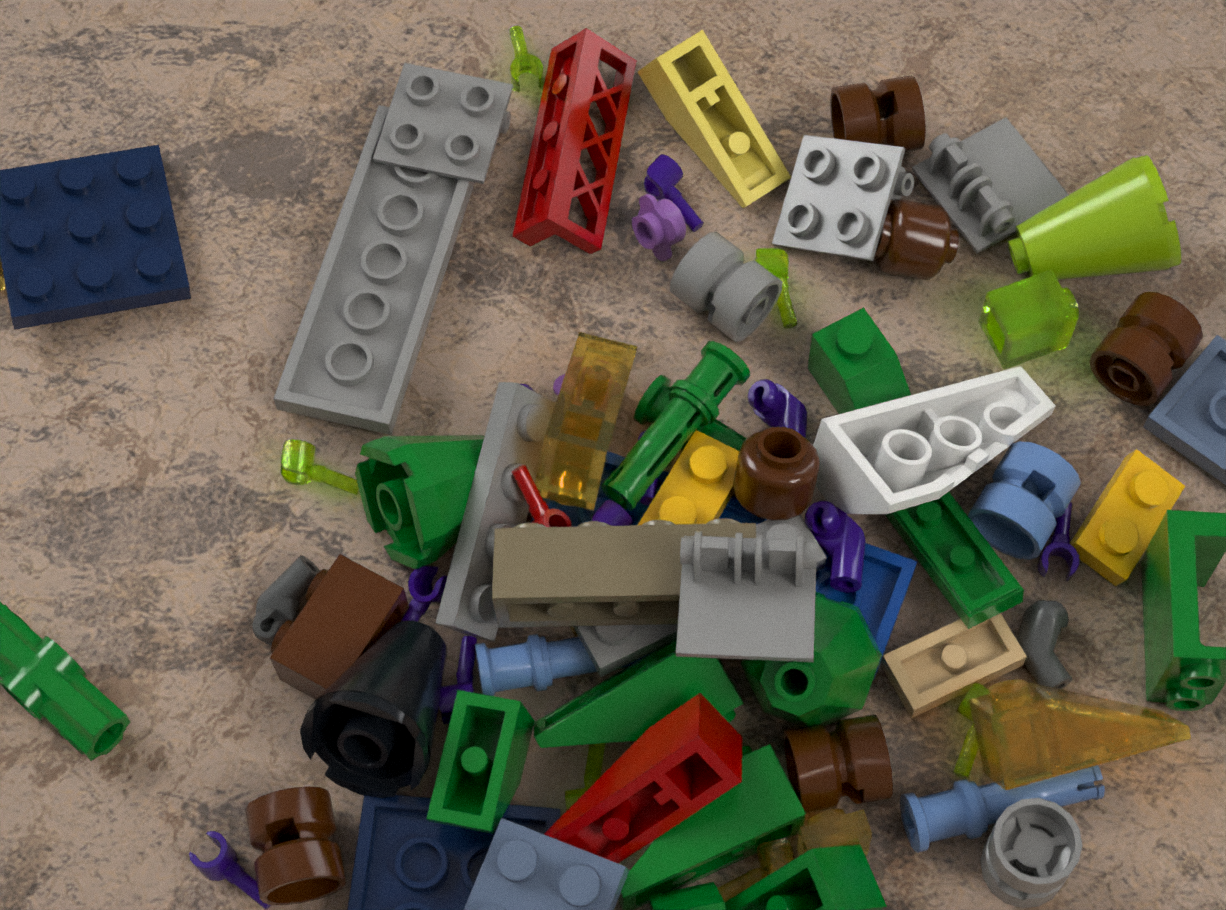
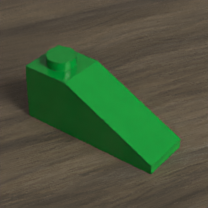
(637, 699)
(719, 833)

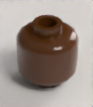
(916, 240)
(776, 473)

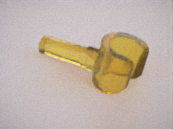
(771, 857)

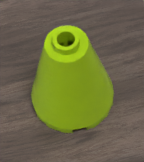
(1102, 228)

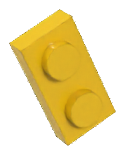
(697, 483)
(1126, 517)

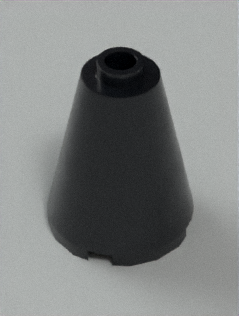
(381, 713)

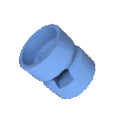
(1024, 499)

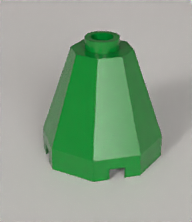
(418, 492)
(831, 684)

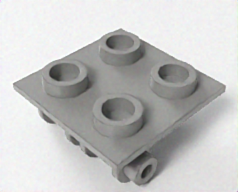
(444, 123)
(988, 182)
(841, 196)
(747, 598)

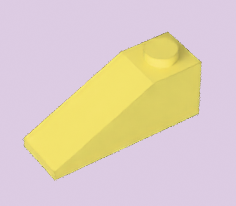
(714, 118)

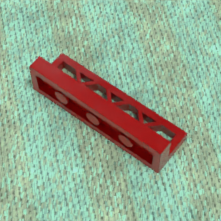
(566, 130)

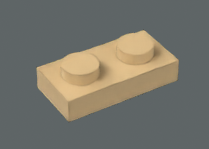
(950, 662)

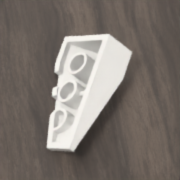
(924, 442)

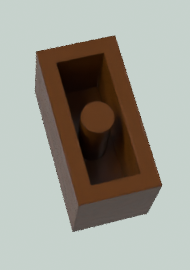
(338, 624)

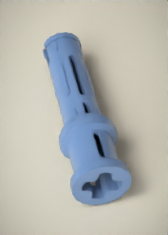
(531, 663)
(972, 808)

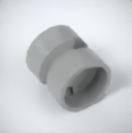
(719, 281)
(1030, 852)

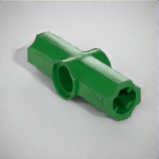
(55, 688)

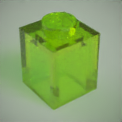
(1029, 318)

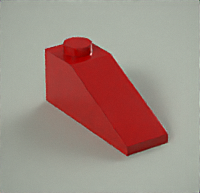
(656, 783)

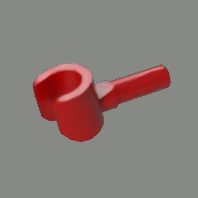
(538, 507)

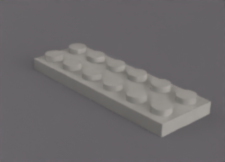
(373, 293)

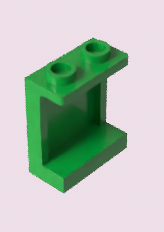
(1175, 563)

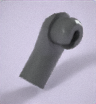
(282, 599)
(1038, 638)

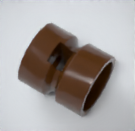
(897, 100)
(1148, 343)
(838, 763)
(293, 835)

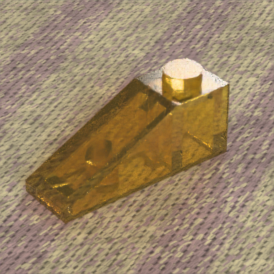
(584, 421)
(1046, 731)

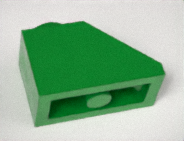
(856, 364)
(480, 761)
(816, 881)

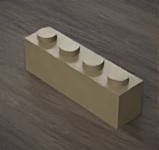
(594, 572)

